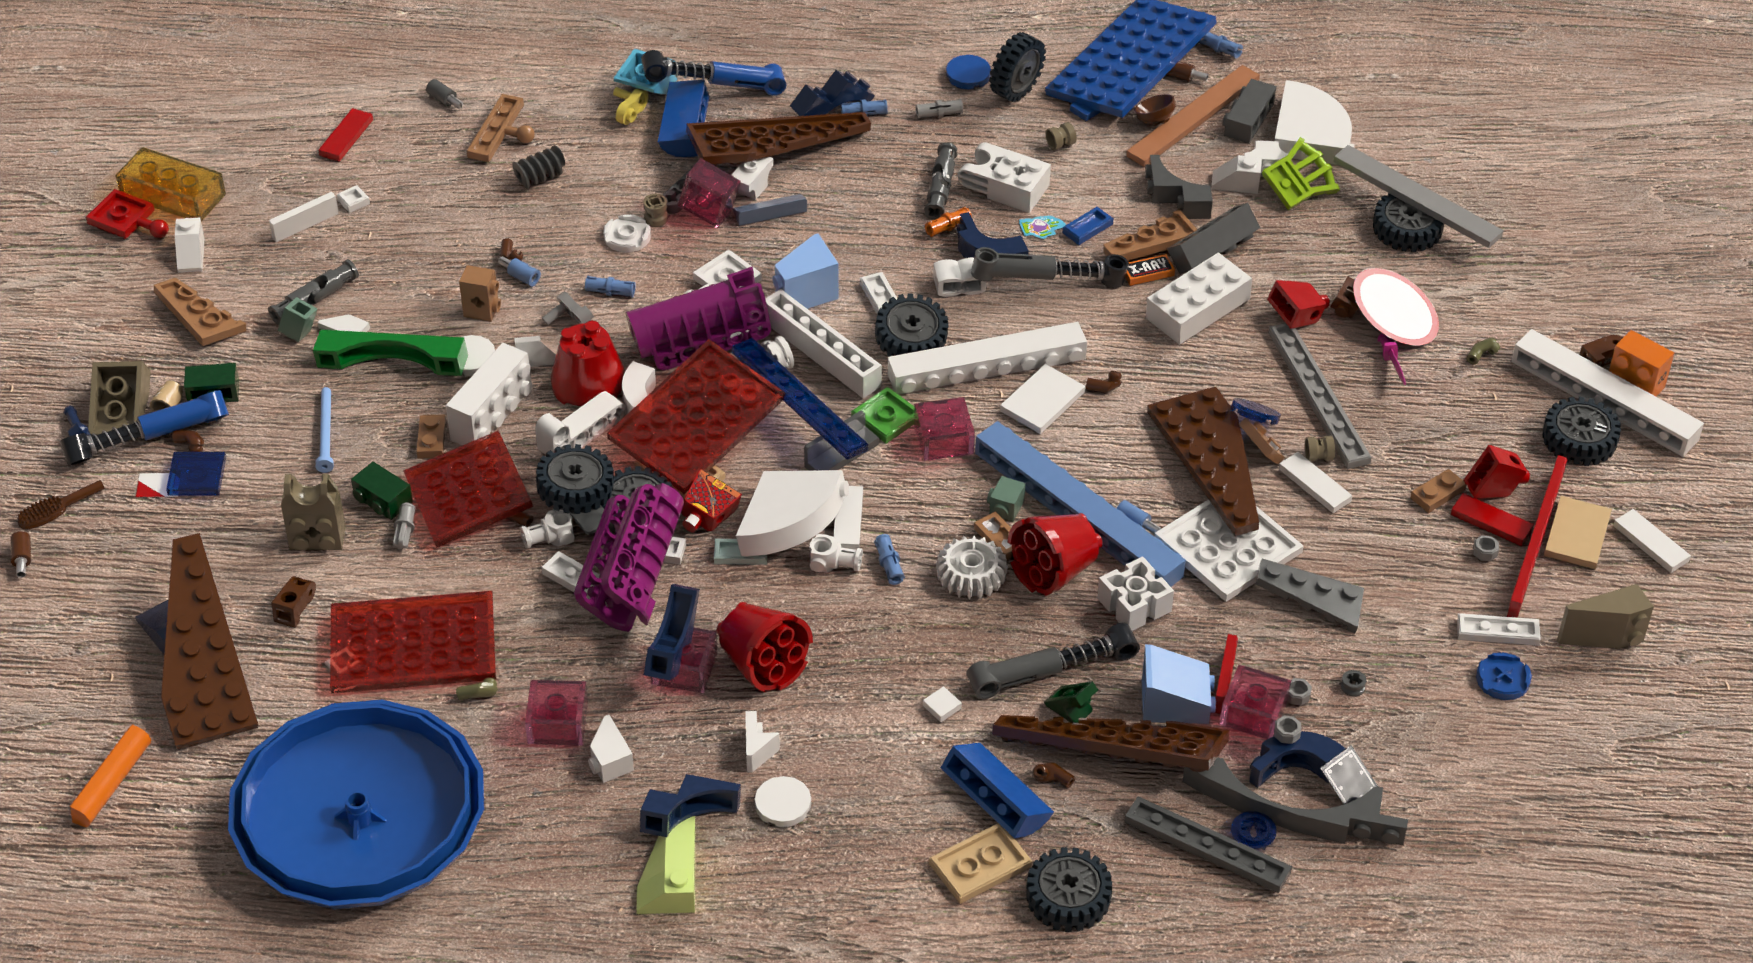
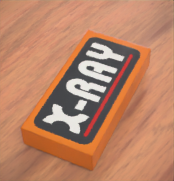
(1149, 270)

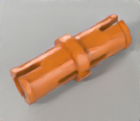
(946, 222)

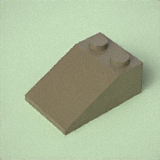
(117, 394)
(1607, 620)

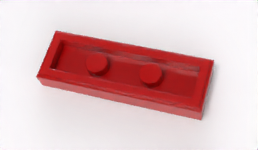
(345, 134)
(1492, 519)
(1226, 671)

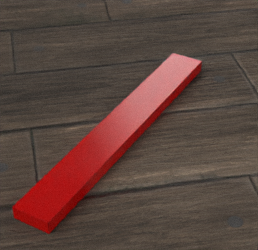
(1537, 537)

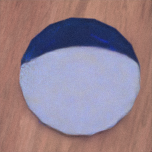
(1255, 411)

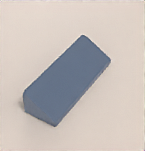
(770, 209)

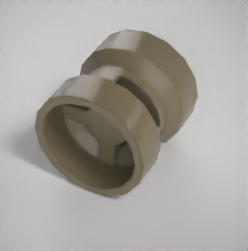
(1060, 136)
(655, 210)
(1319, 448)

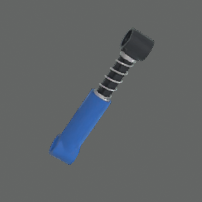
(765, 78)
(148, 426)

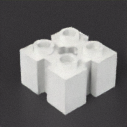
(1135, 593)

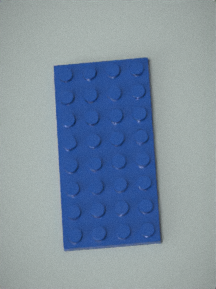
(1131, 56)

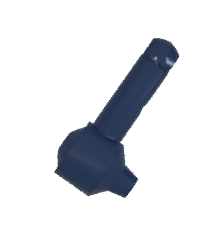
(76, 426)

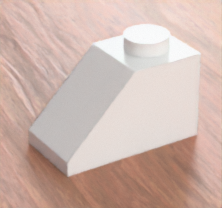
(1238, 175)
(189, 244)
(610, 752)

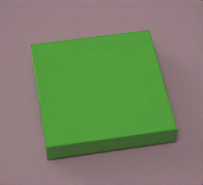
(887, 414)

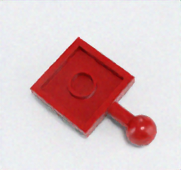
(123, 214)

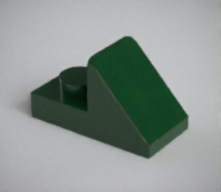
(1072, 701)

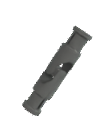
(317, 288)

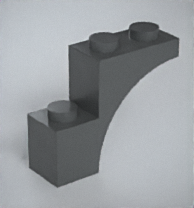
(1165, 187)

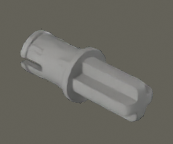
(404, 525)

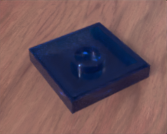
(196, 473)

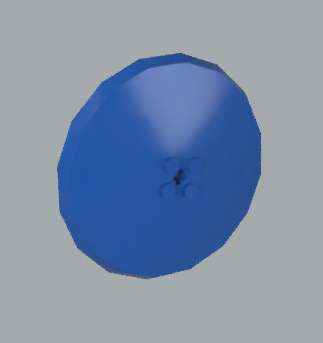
(356, 803)

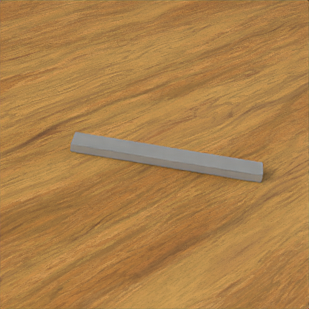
(1418, 196)
(1320, 396)

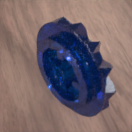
(1264, 827)

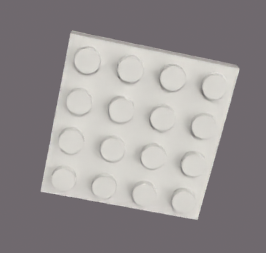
(1224, 560)

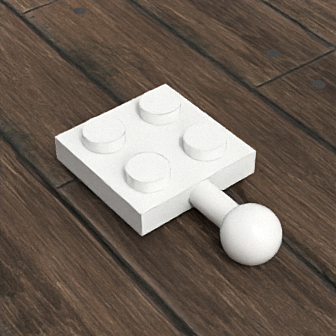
(718, 269)

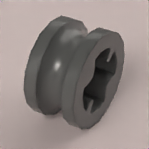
(1350, 689)

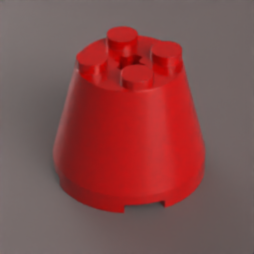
(585, 365)
(1052, 550)
(765, 645)

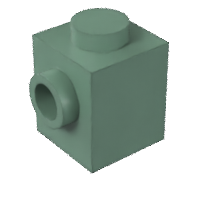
(297, 319)
(1006, 498)

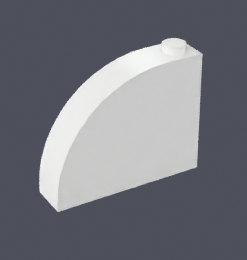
(1314, 117)
(790, 509)

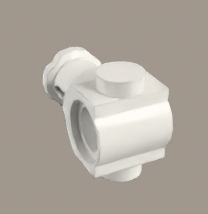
(554, 528)
(828, 555)

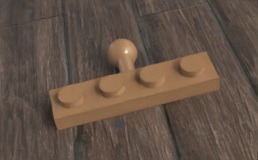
(497, 127)

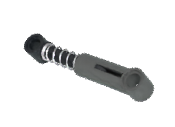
(990, 264)
(990, 678)

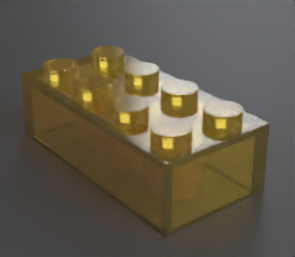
(171, 184)

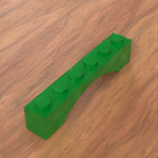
(343, 348)

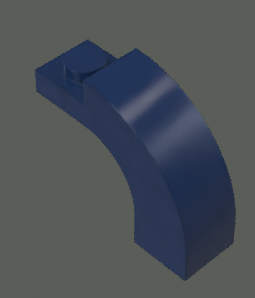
(972, 239)
(1308, 752)

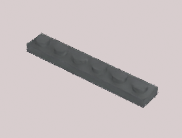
(1208, 844)

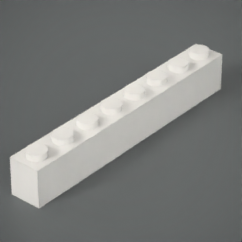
(986, 358)
(1586, 379)

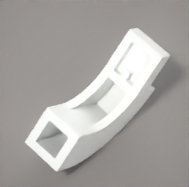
(637, 384)

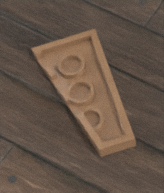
(1151, 239)
(196, 313)

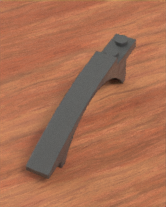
(1357, 818)

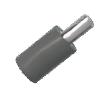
(443, 94)

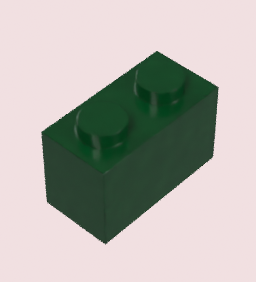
(211, 378)
(381, 490)

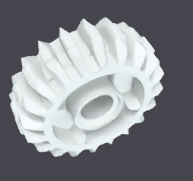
(971, 567)

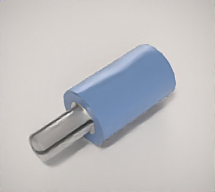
(521, 271)
(1138, 516)

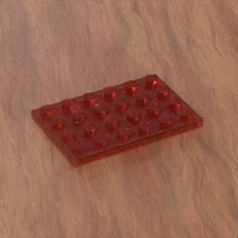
(696, 415)
(412, 642)

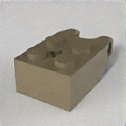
(313, 515)

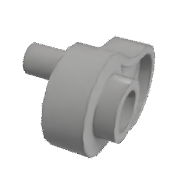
(568, 305)

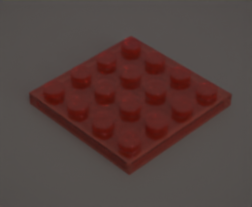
(468, 488)

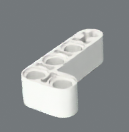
(580, 426)

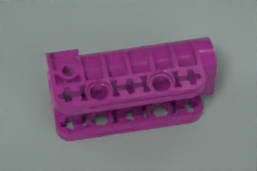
(699, 316)
(631, 555)

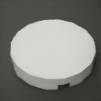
(627, 233)
(479, 351)
(782, 801)

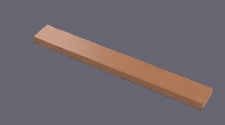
(1191, 116)

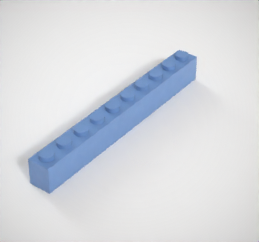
(1068, 496)

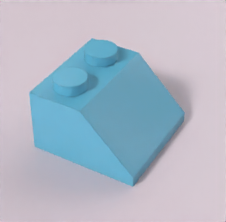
(633, 75)

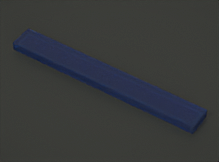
(801, 399)

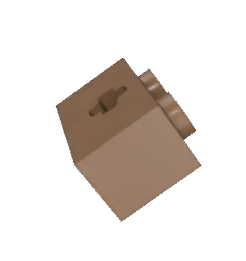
(479, 293)

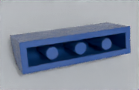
(684, 104)
(996, 789)

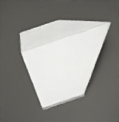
(537, 352)

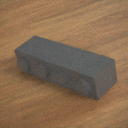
(1214, 237)

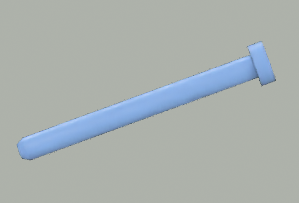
(325, 462)

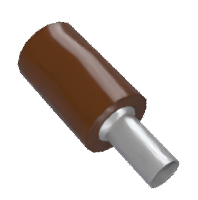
(1186, 72)
(20, 552)

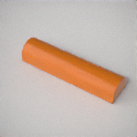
(109, 776)

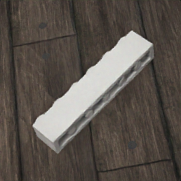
(823, 344)

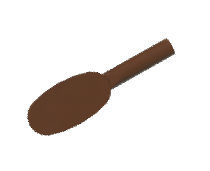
(52, 508)

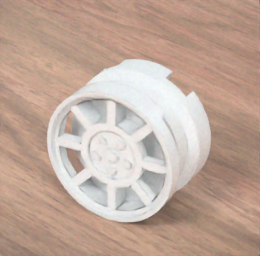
(780, 351)

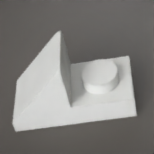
(759, 745)

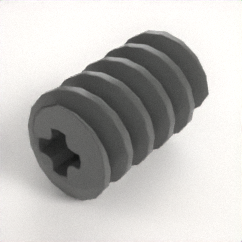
(539, 165)

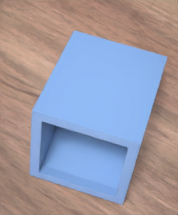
(809, 273)
(1176, 687)

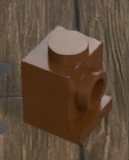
(1345, 302)

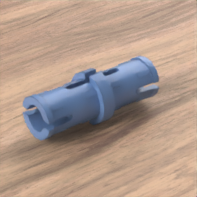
(1222, 44)
(868, 107)
(610, 286)
(889, 559)

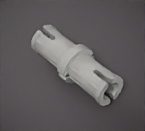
(939, 108)

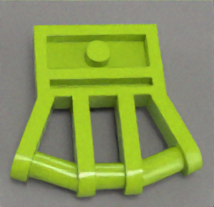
(1291, 185)

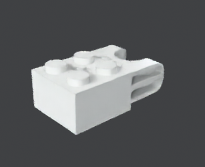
(1006, 176)

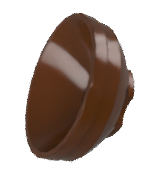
(1156, 109)

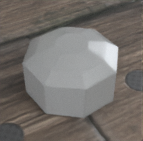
(1485, 548)
(1299, 692)
(1287, 729)

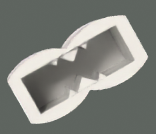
(955, 278)

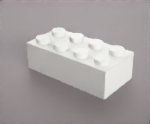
(1198, 298)
(489, 395)

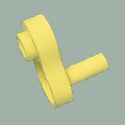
(632, 104)

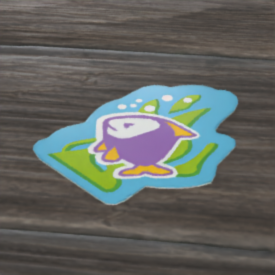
(1041, 226)

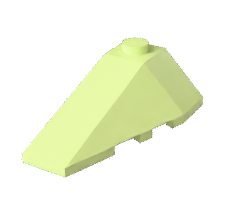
(670, 873)

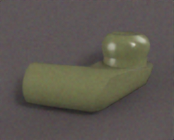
(1479, 348)
(485, 689)

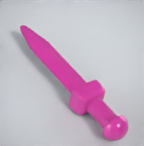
(1390, 352)

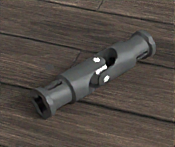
(940, 181)

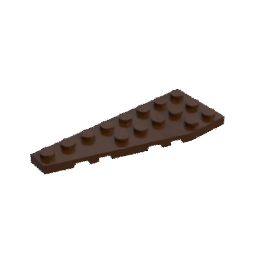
(759, 138)
(1212, 449)
(201, 670)
(1171, 744)

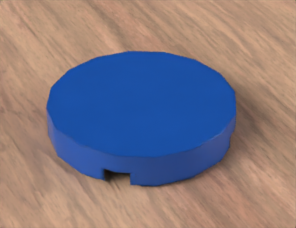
(968, 71)
(1503, 676)

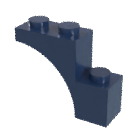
(836, 91)
(675, 632)
(696, 796)

